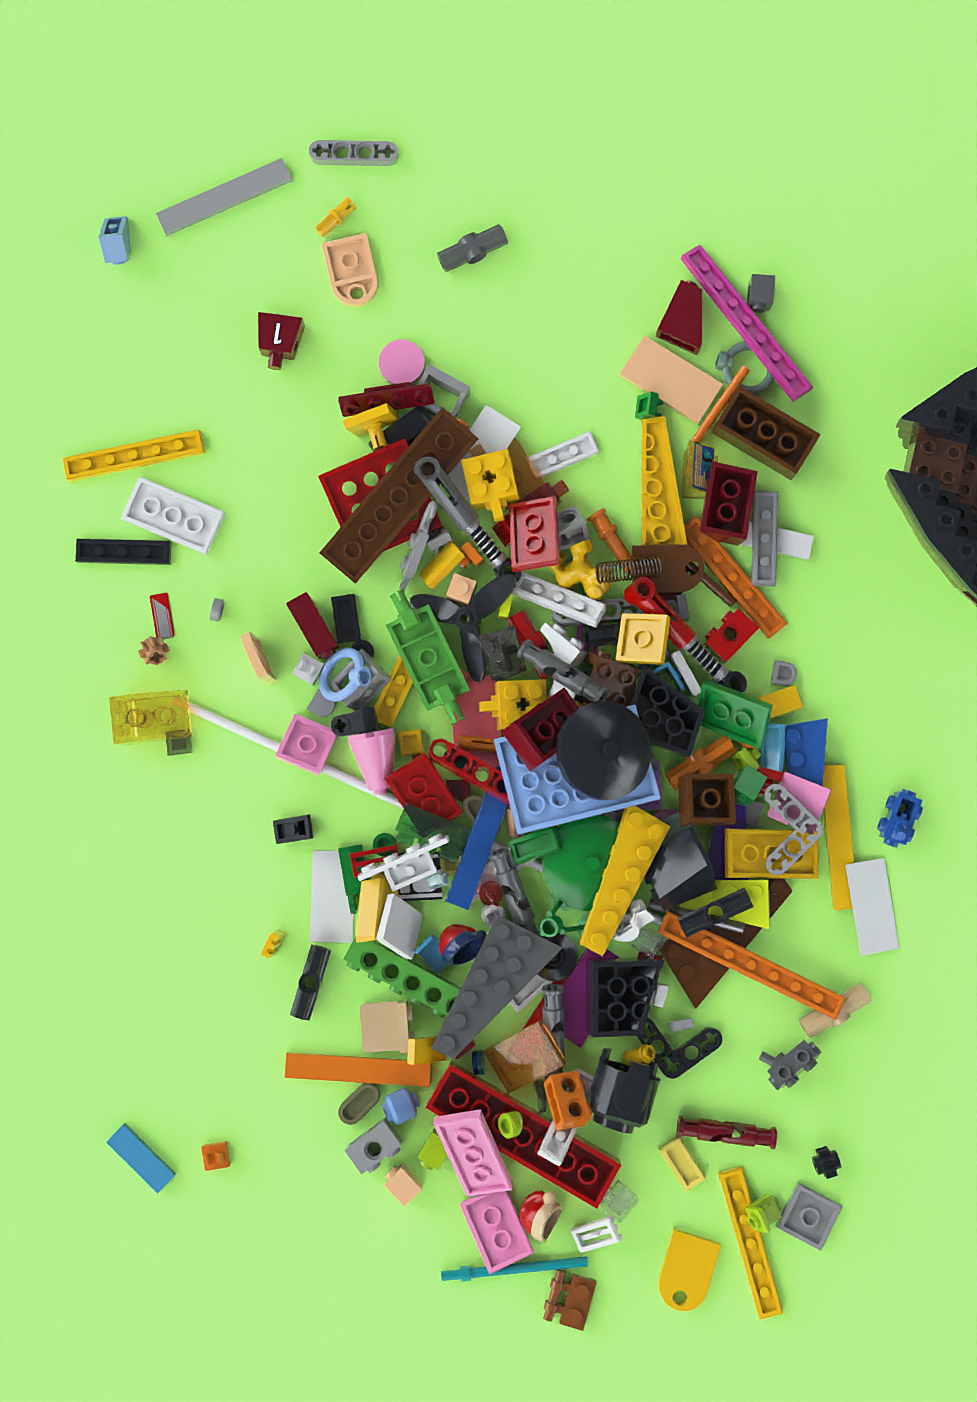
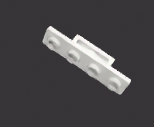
(407, 867)

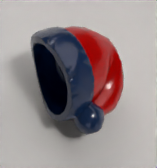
(460, 944)

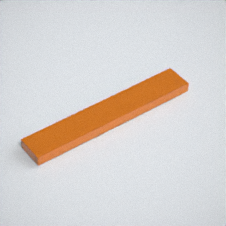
(734, 580)
(356, 1069)

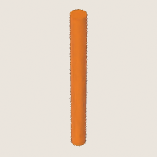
(721, 403)

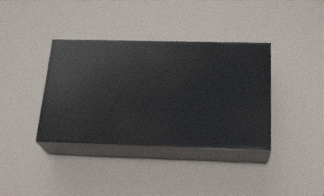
(346, 618)

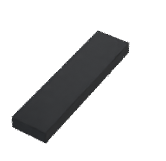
(123, 551)

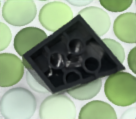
(667, 714)
(619, 994)

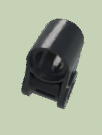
(358, 722)

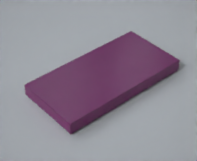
(575, 999)

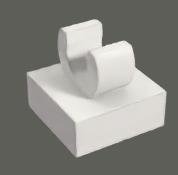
(308, 669)

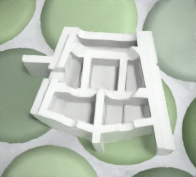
(632, 921)

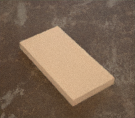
(673, 378)

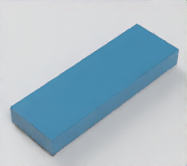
(141, 1158)

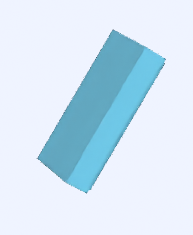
(774, 748)

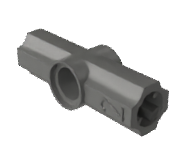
(472, 248)

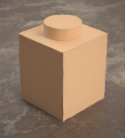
(461, 590)
(402, 1184)

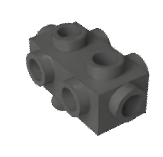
(787, 1067)

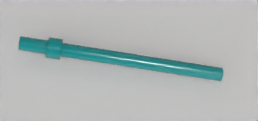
(465, 1273)

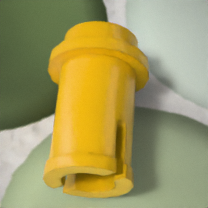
(644, 1053)

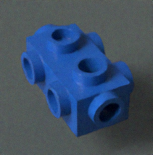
(897, 825)

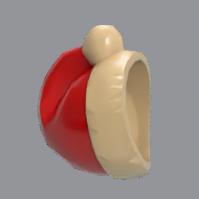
(540, 1214)

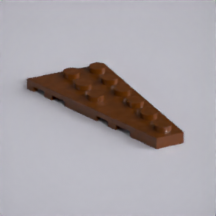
(699, 973)

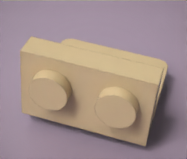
(386, 1026)

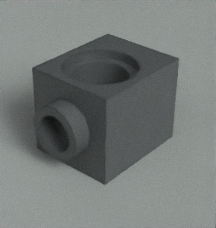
(761, 292)

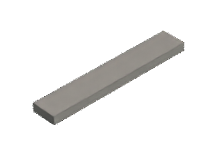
(224, 197)

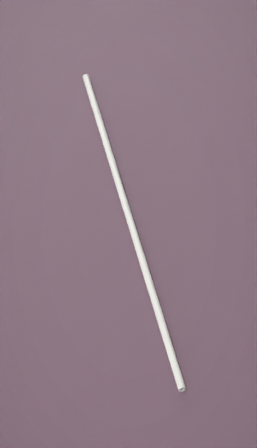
(330, 771)

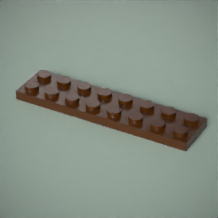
(396, 497)

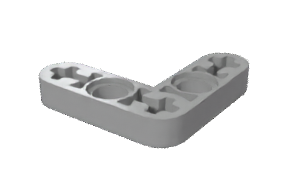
(798, 824)

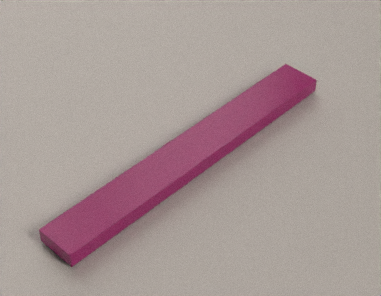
(746, 323)

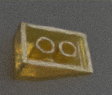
(150, 717)

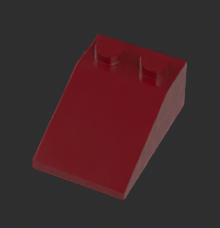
(537, 731)

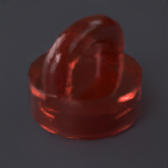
(490, 893)

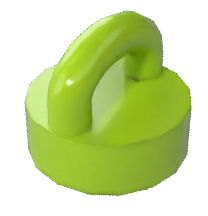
(510, 1124)

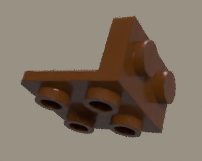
(616, 676)

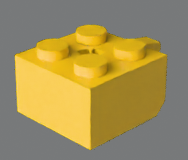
(496, 494)
(508, 694)

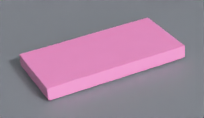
(473, 1153)

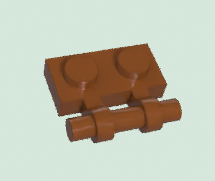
(577, 1301)

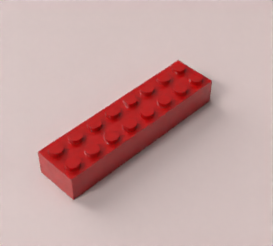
(585, 1168)

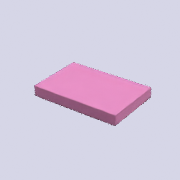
(496, 1229)

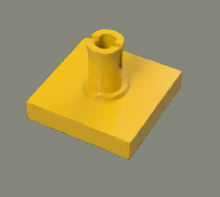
(372, 422)
(643, 638)

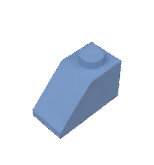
(115, 240)

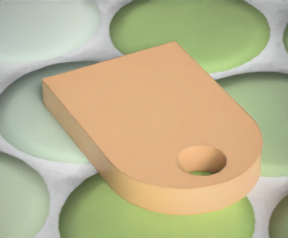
(351, 268)
(257, 657)

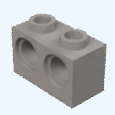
(571, 528)

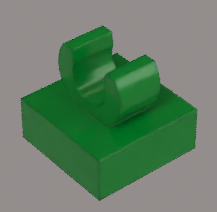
(647, 406)

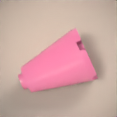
(375, 757)

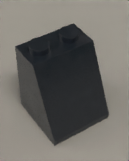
(680, 871)

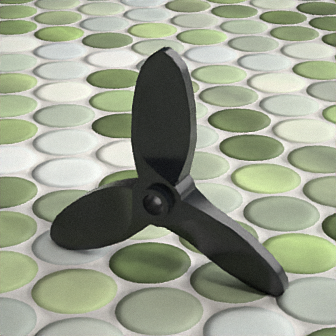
(483, 604)

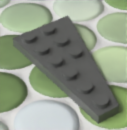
(499, 972)

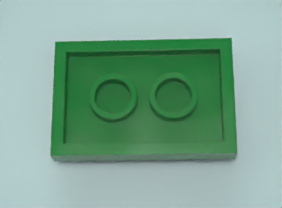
(734, 714)

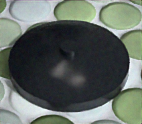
(603, 750)

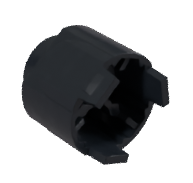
(623, 1093)

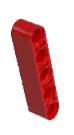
(468, 773)

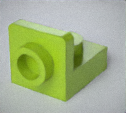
(763, 1213)

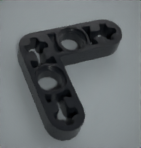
(678, 1054)

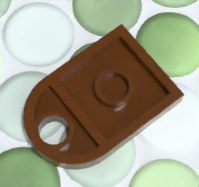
(673, 560)

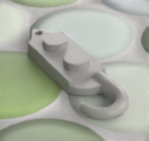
(417, 544)

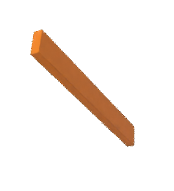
(755, 967)

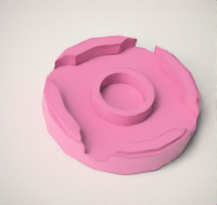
(401, 362)

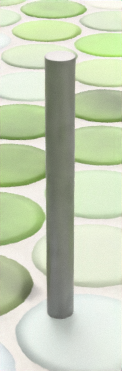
(726, 924)

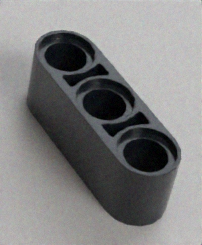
(407, 427)

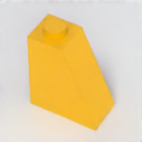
(371, 906)

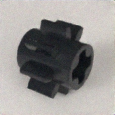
(826, 1162)

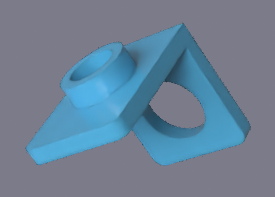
(674, 674)
(430, 953)

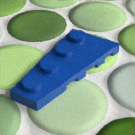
(806, 749)

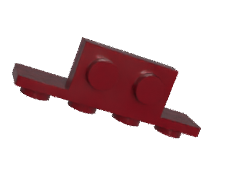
(395, 395)

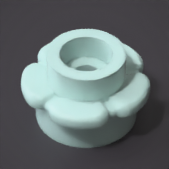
(437, 879)

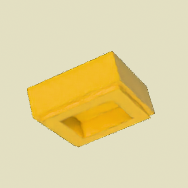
(411, 742)

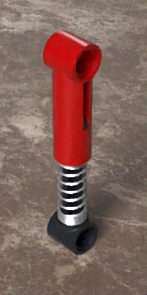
(681, 633)

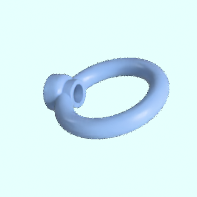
(358, 676)

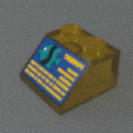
(696, 468)

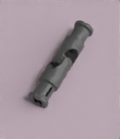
(559, 670)
(513, 890)
(554, 1014)

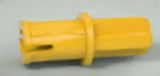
(335, 217)

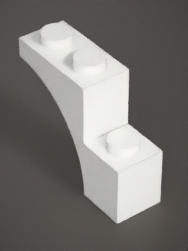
(567, 649)

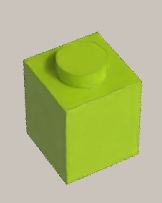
(432, 1152)

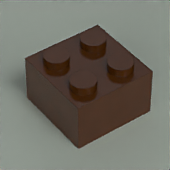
(706, 800)

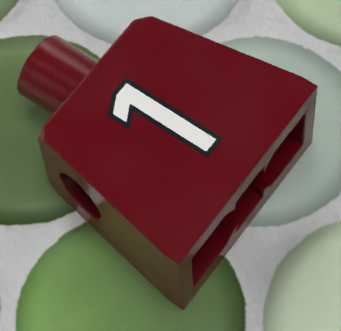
(279, 337)

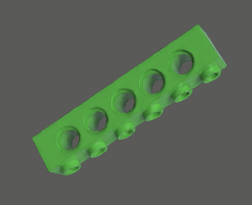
(356, 960)

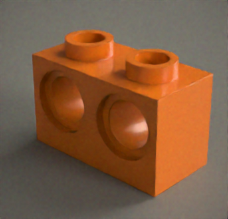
(561, 1100)

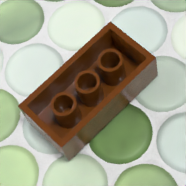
(765, 433)

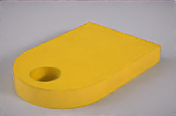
(687, 1268)

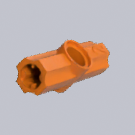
(702, 760)

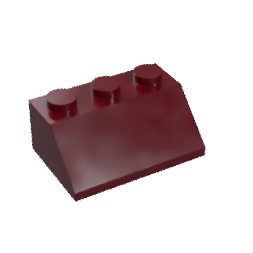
(728, 503)

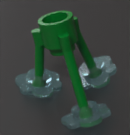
(554, 925)

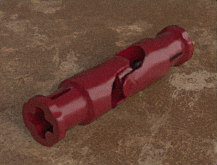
(714, 1131)

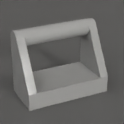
(449, 384)
(363, 694)

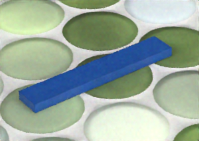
(477, 849)

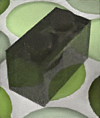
(501, 651)

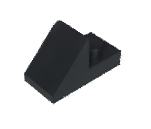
(293, 829)

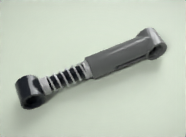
(462, 514)

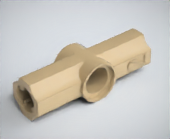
(816, 1022)

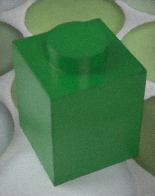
(747, 785)

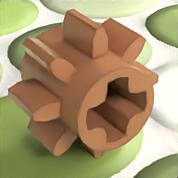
(153, 650)

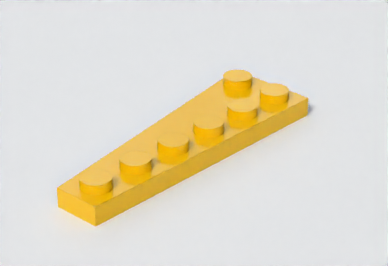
(660, 499)
(630, 859)

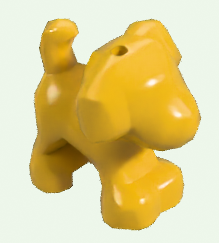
(581, 571)

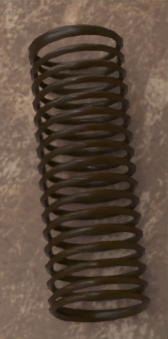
(654, 567)

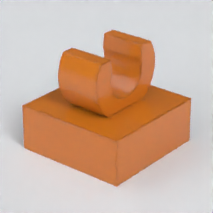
(470, 556)
(215, 1156)

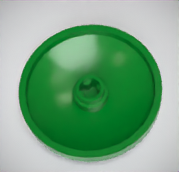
(578, 868)

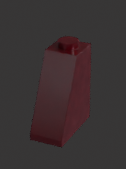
(683, 318)
(313, 625)

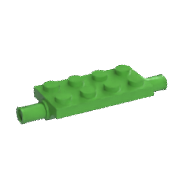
(427, 657)

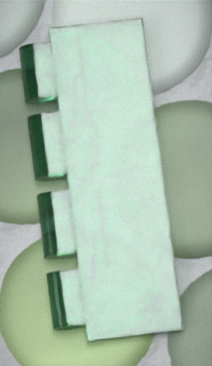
(423, 825)

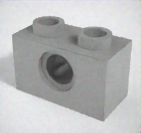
(359, 1150)

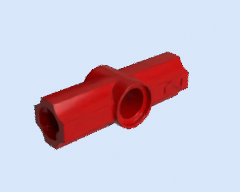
(526, 630)

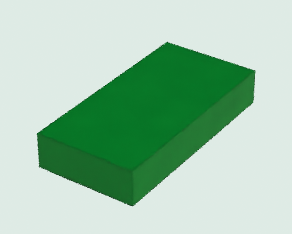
(534, 845)

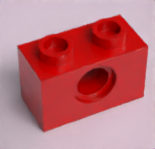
(741, 626)

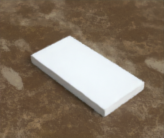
(173, 515)

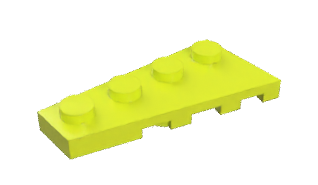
(758, 892)

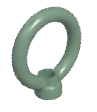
(725, 360)

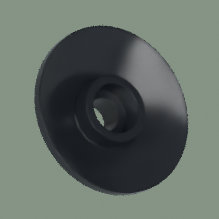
(564, 960)

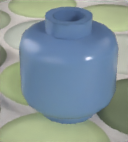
(400, 1106)

